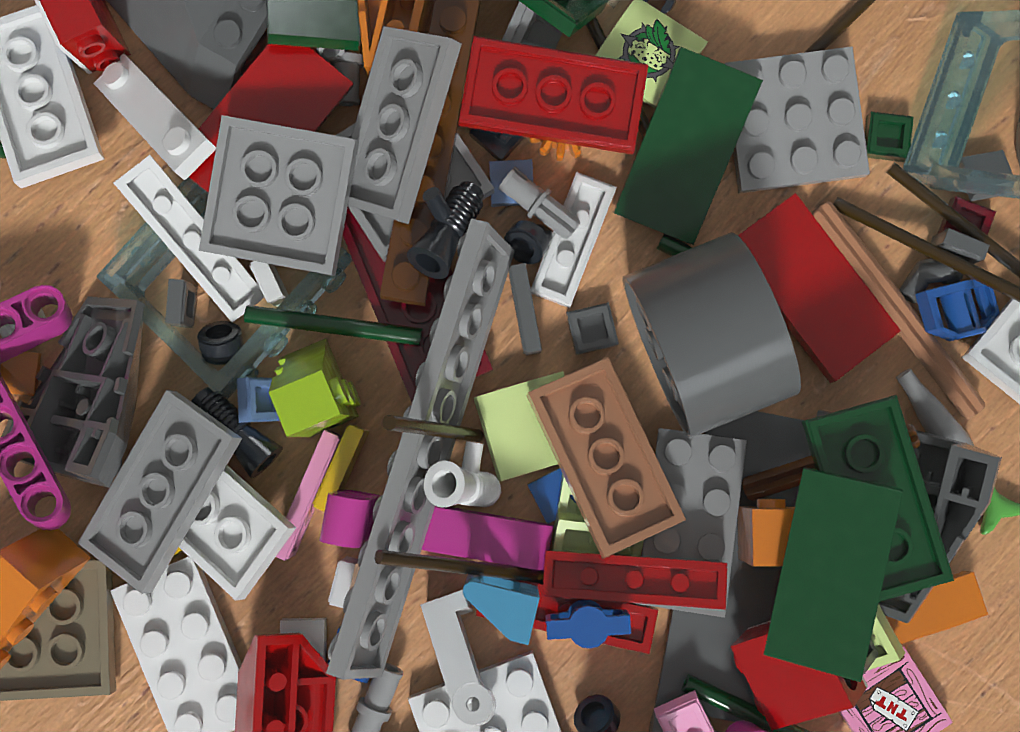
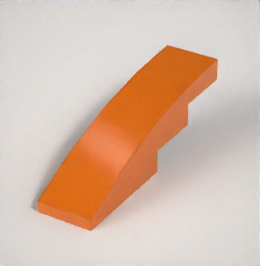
(944, 608)

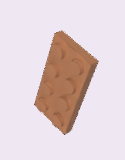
(605, 457)

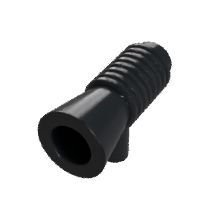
(436, 248)
(255, 450)

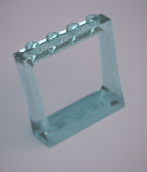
(955, 103)
(147, 256)

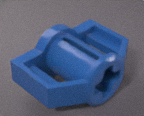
(958, 309)
(587, 623)

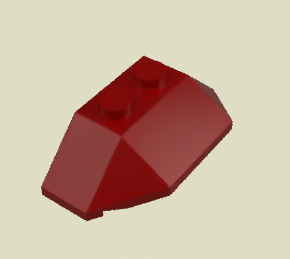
(284, 687)

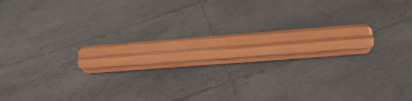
(912, 329)

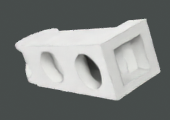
(469, 698)

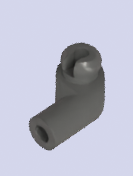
(927, 272)

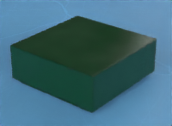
(888, 136)

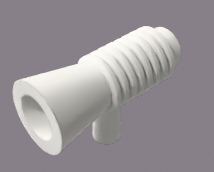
(452, 485)

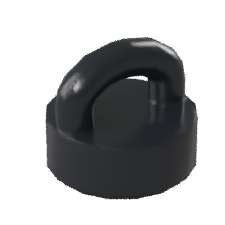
(528, 241)
(219, 342)
(597, 715)

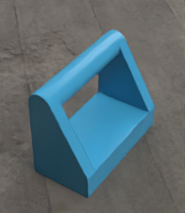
(505, 603)

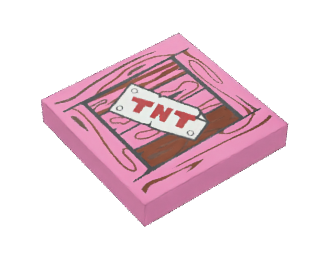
(897, 701)

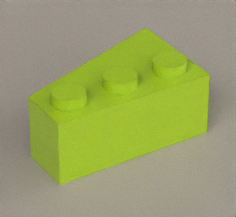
(312, 392)

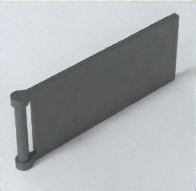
(702, 642)

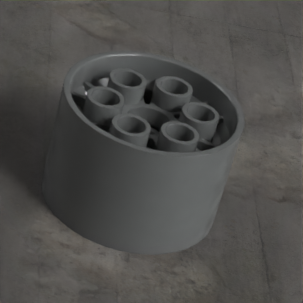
(713, 334)

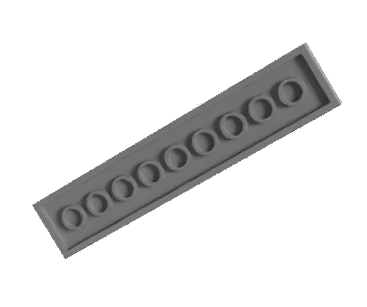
(403, 510)

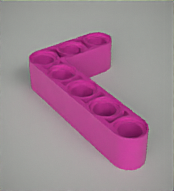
(20, 442)
(450, 531)

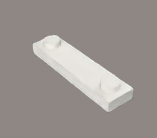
(154, 117)
(181, 229)

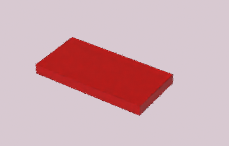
(279, 88)
(553, 95)
(817, 289)

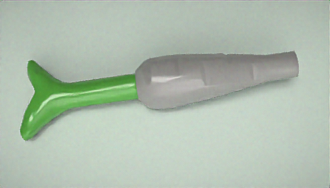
(939, 422)

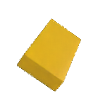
(341, 464)

